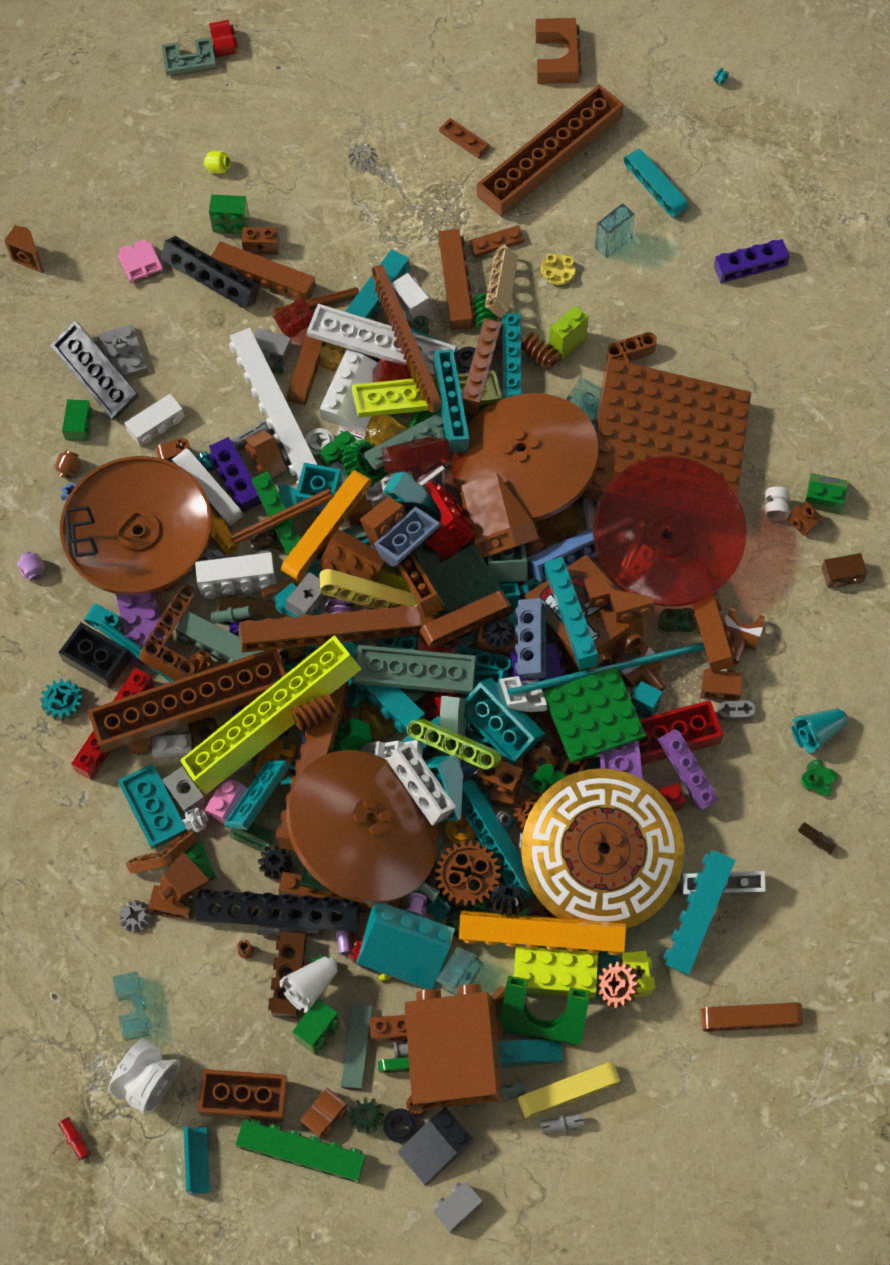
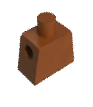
(182, 880)

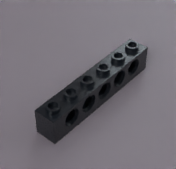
(210, 272)

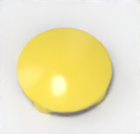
(558, 269)

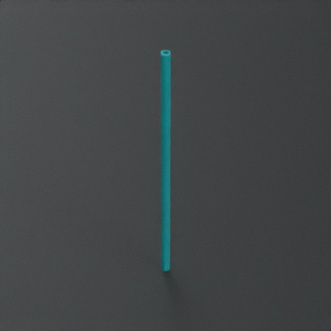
(621, 665)

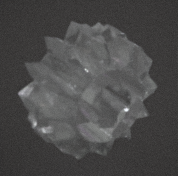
(363, 158)

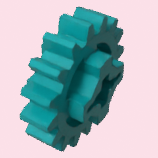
(52, 702)

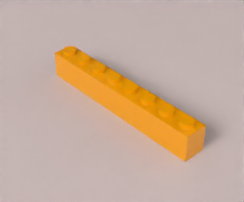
(542, 932)

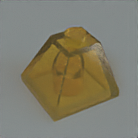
(382, 429)
(379, 726)

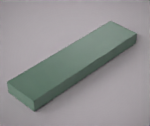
(356, 1046)

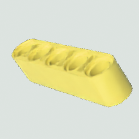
(569, 1090)

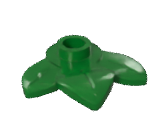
(547, 777)
(821, 778)

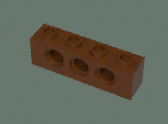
(287, 942)

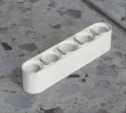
(216, 496)

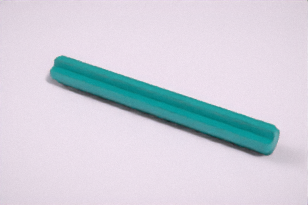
(122, 640)

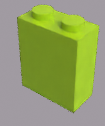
(569, 332)

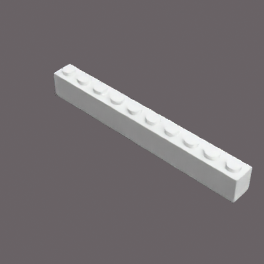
(271, 401)

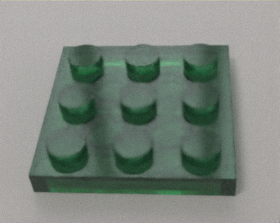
(462, 579)

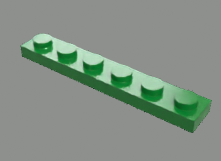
(273, 504)

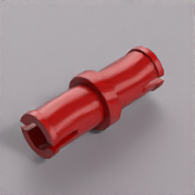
(74, 1138)

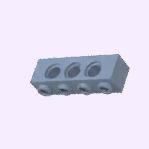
(536, 667)

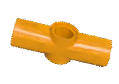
(221, 534)

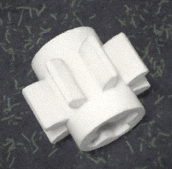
(195, 819)

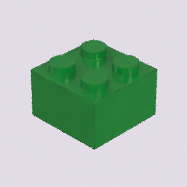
(228, 213)
(317, 1027)

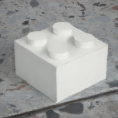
(411, 297)

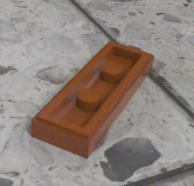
(464, 138)

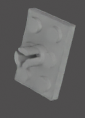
(123, 350)

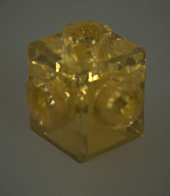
(331, 356)

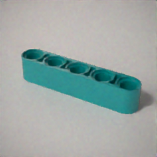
(656, 183)

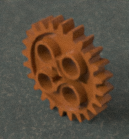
(461, 890)

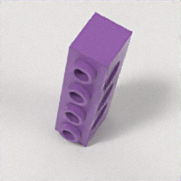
(688, 769)

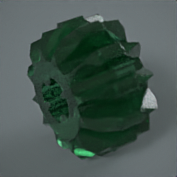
(358, 1117)

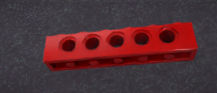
(90, 756)

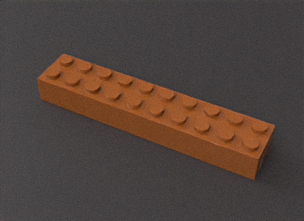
(549, 150)
(185, 700)

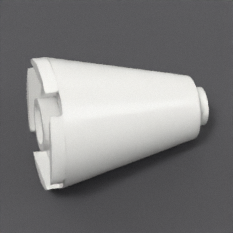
(309, 982)

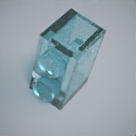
(459, 970)

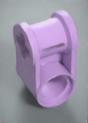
(417, 904)

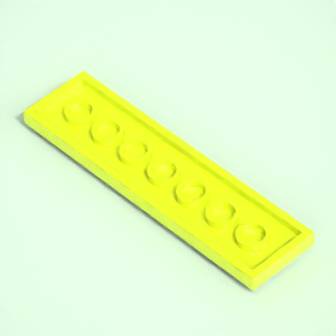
(403, 397)

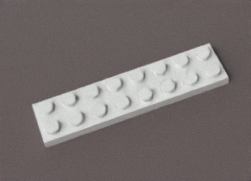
(367, 336)

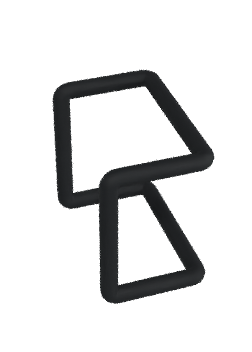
(73, 540)

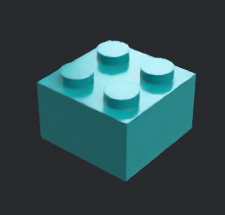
(315, 480)

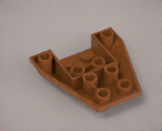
(495, 516)

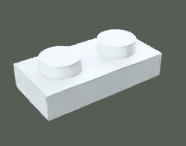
(171, 745)

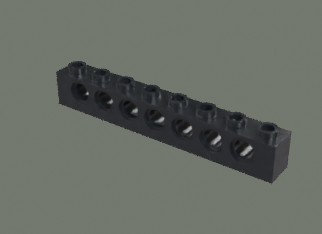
(269, 916)

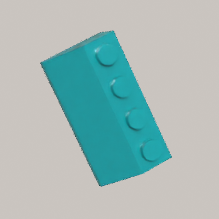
(506, 729)

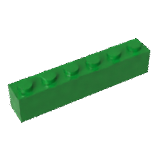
(301, 1151)

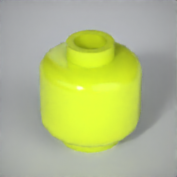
(217, 162)

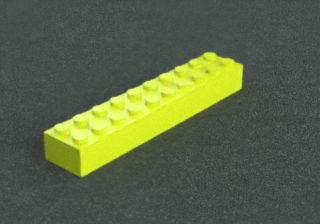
(268, 715)

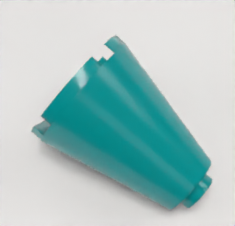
(817, 728)

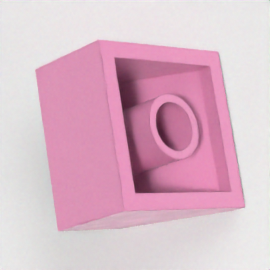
(225, 800)

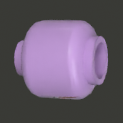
(31, 566)

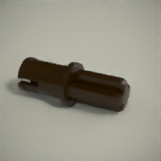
(817, 838)

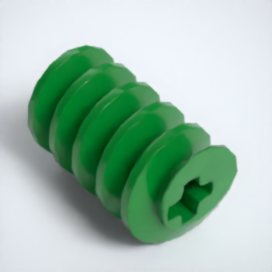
(481, 311)

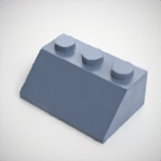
(405, 536)

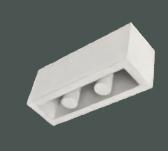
(155, 420)

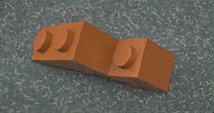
(623, 604)

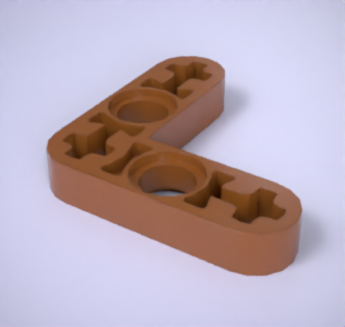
(164, 857)

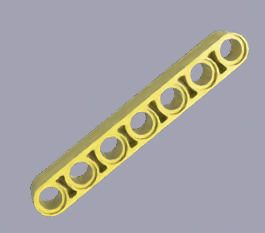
(363, 591)

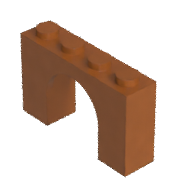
(564, 32)

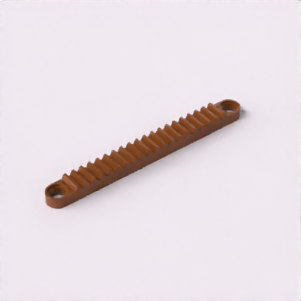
(405, 339)

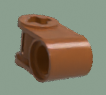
(171, 449)

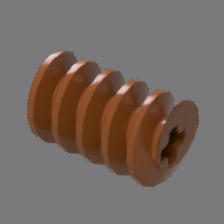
(539, 352)
(313, 711)

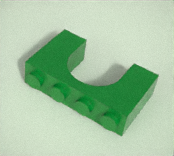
(518, 1019)

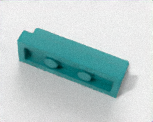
(196, 1160)

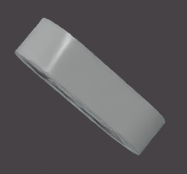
(734, 707)

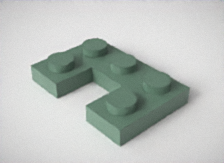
(178, 64)

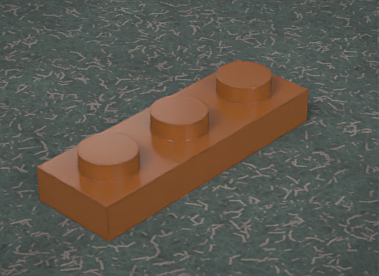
(491, 242)

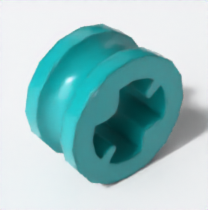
(721, 76)

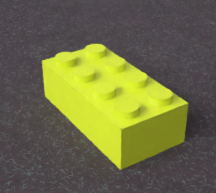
(556, 970)

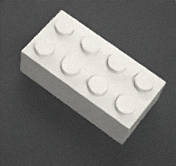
(235, 575)

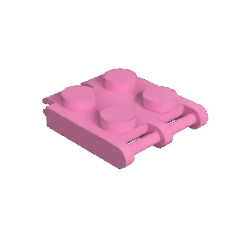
(139, 261)

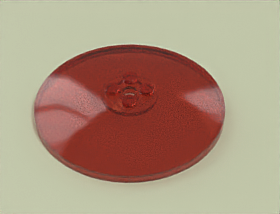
(674, 497)

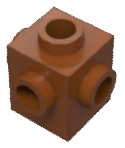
(804, 517)

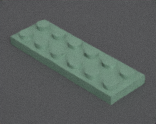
(415, 669)

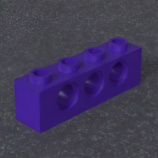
(760, 262)
(225, 450)

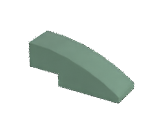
(452, 716)

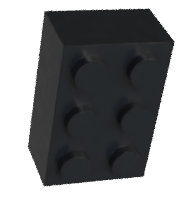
(95, 655)

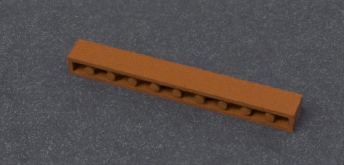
(318, 629)
(318, 742)

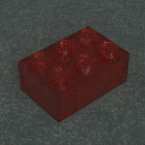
(416, 455)

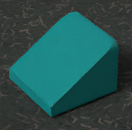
(440, 907)

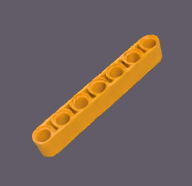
(326, 525)

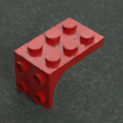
(454, 528)

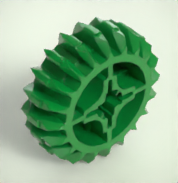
(354, 460)

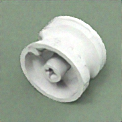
(144, 1077)

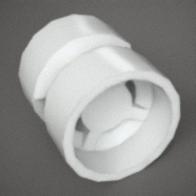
(777, 503)

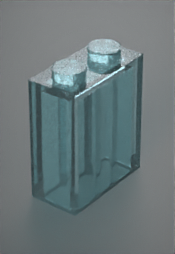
(614, 230)

